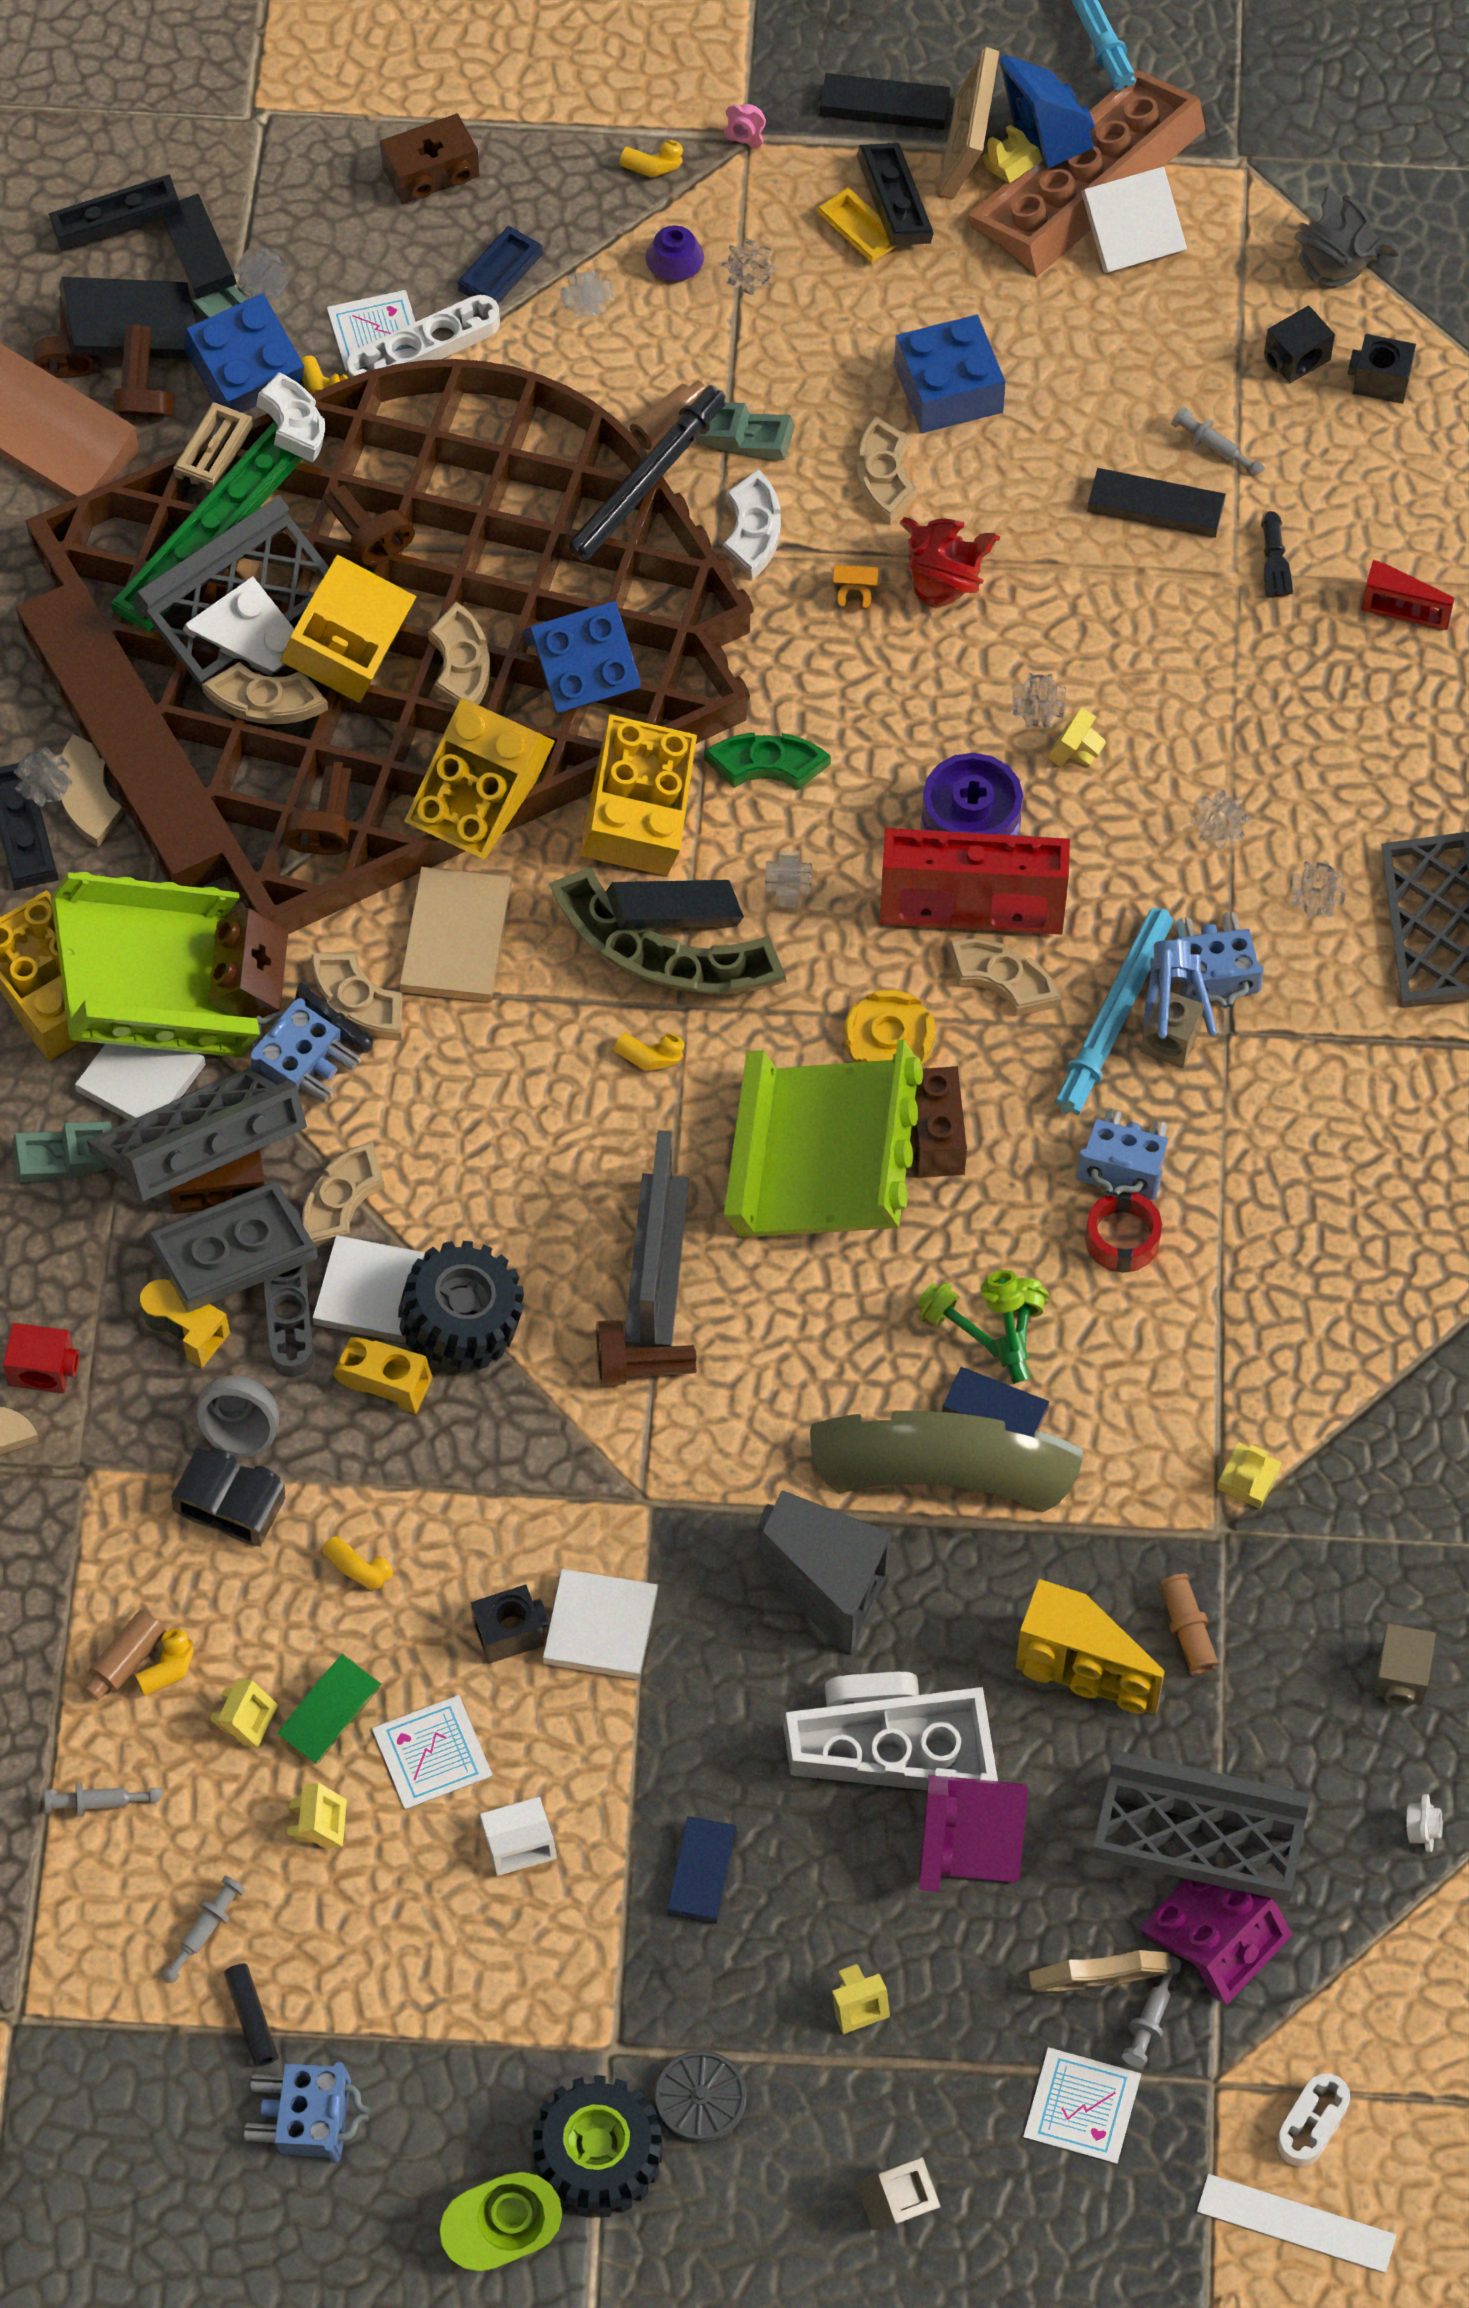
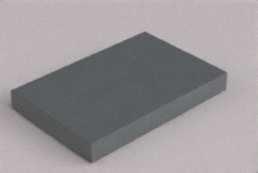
(232, 1246)

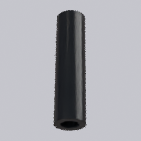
(251, 2015)

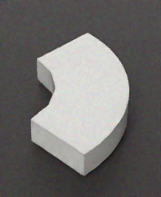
(297, 418)
(756, 524)

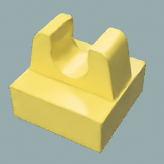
(1012, 156)
(1077, 741)
(1249, 1475)
(246, 1712)
(320, 1816)
(859, 1999)

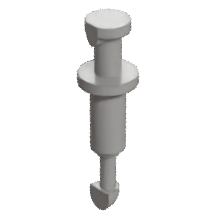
(1213, 440)
(96, 1798)
(204, 1926)
(1147, 2028)

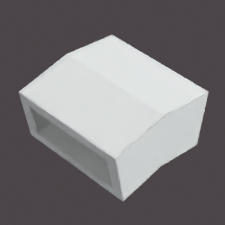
(518, 1836)

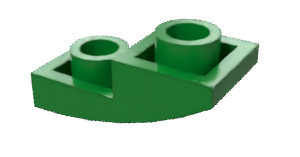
(329, 1708)

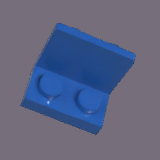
(584, 656)

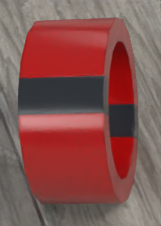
(1123, 1259)

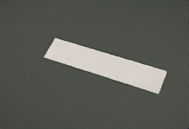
(1297, 2223)

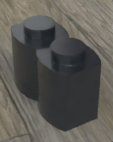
(229, 1496)

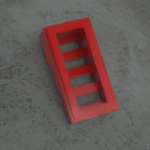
(1405, 597)

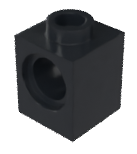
(1298, 344)
(1382, 368)
(505, 1642)

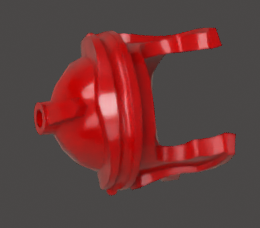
(942, 562)

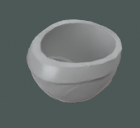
(238, 1415)

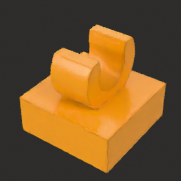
(855, 579)

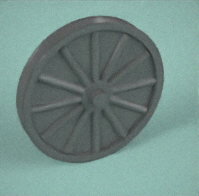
(700, 2096)

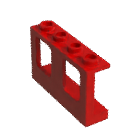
(974, 881)

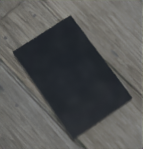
(102, 307)

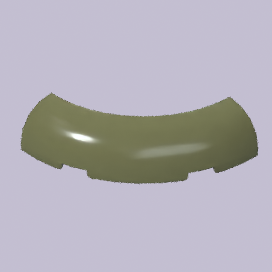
(659, 958)
(945, 1452)

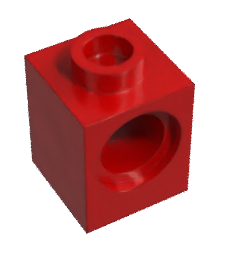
(40, 1358)

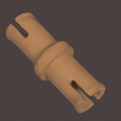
(1189, 1624)

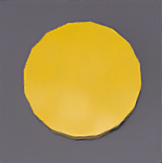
(882, 1020)

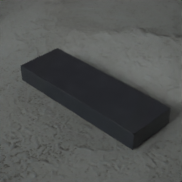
(885, 101)
(895, 194)
(115, 212)
(199, 248)
(1156, 502)
(23, 835)
(674, 904)

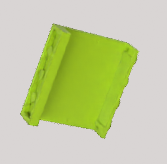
(142, 965)
(822, 1146)

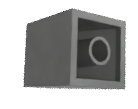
(824, 1563)

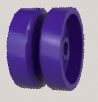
(972, 796)

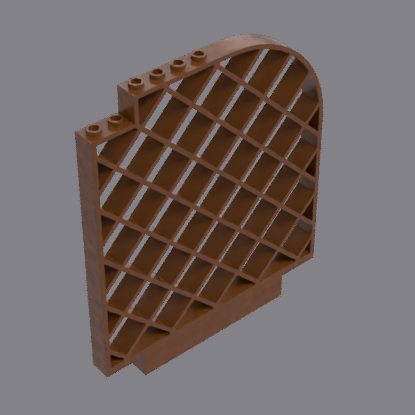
(137, 738)

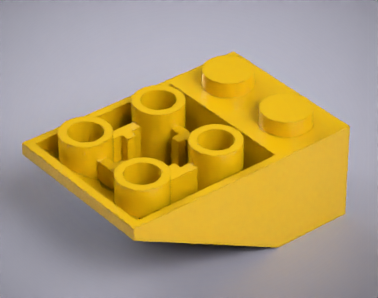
(347, 628)
(478, 778)
(639, 796)
(33, 975)
(1080, 1646)

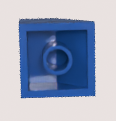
(1046, 111)

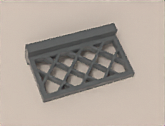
(214, 559)
(1419, 847)
(212, 1140)
(657, 1252)
(1207, 1800)

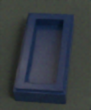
(501, 265)
(992, 1399)
(701, 1870)

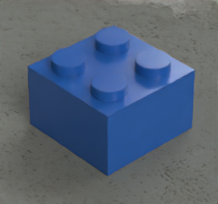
(241, 353)
(949, 373)

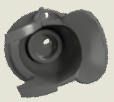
(1340, 242)

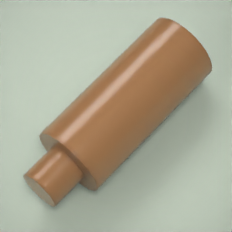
(658, 420)
(124, 1654)

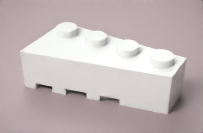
(894, 1740)

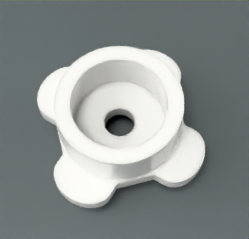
(1424, 1823)

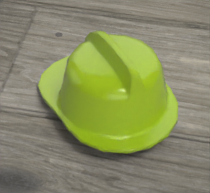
(500, 2221)

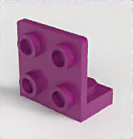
(972, 1830)
(1220, 1932)

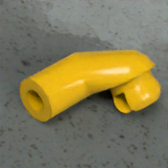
(655, 164)
(313, 378)
(651, 1057)
(355, 1567)
(172, 1663)

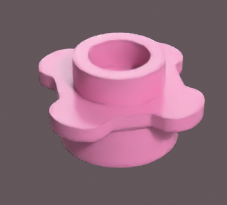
(747, 116)

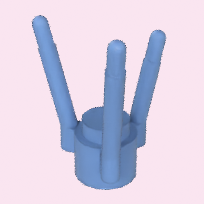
(1170, 964)

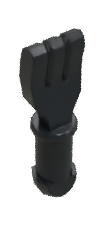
(1276, 570)
(359, 1040)

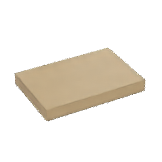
(969, 122)
(456, 934)

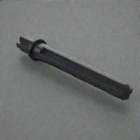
(693, 421)

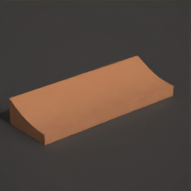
(1133, 133)
(58, 430)

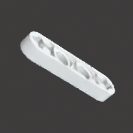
(419, 335)

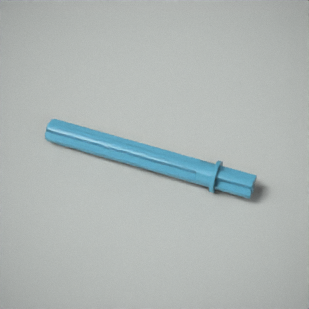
(1109, 50)
(1086, 1069)

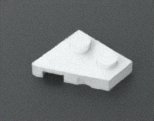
(245, 627)

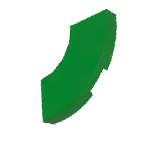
(767, 756)

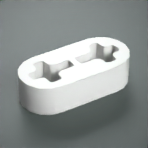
(870, 1687)
(1303, 2114)

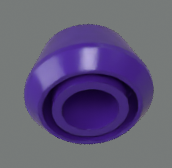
(674, 254)

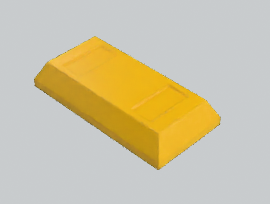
(857, 224)

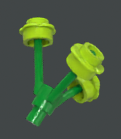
(1004, 1295)

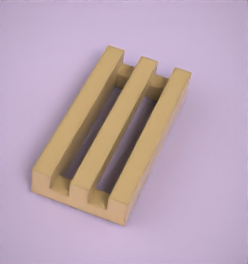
(199, 473)

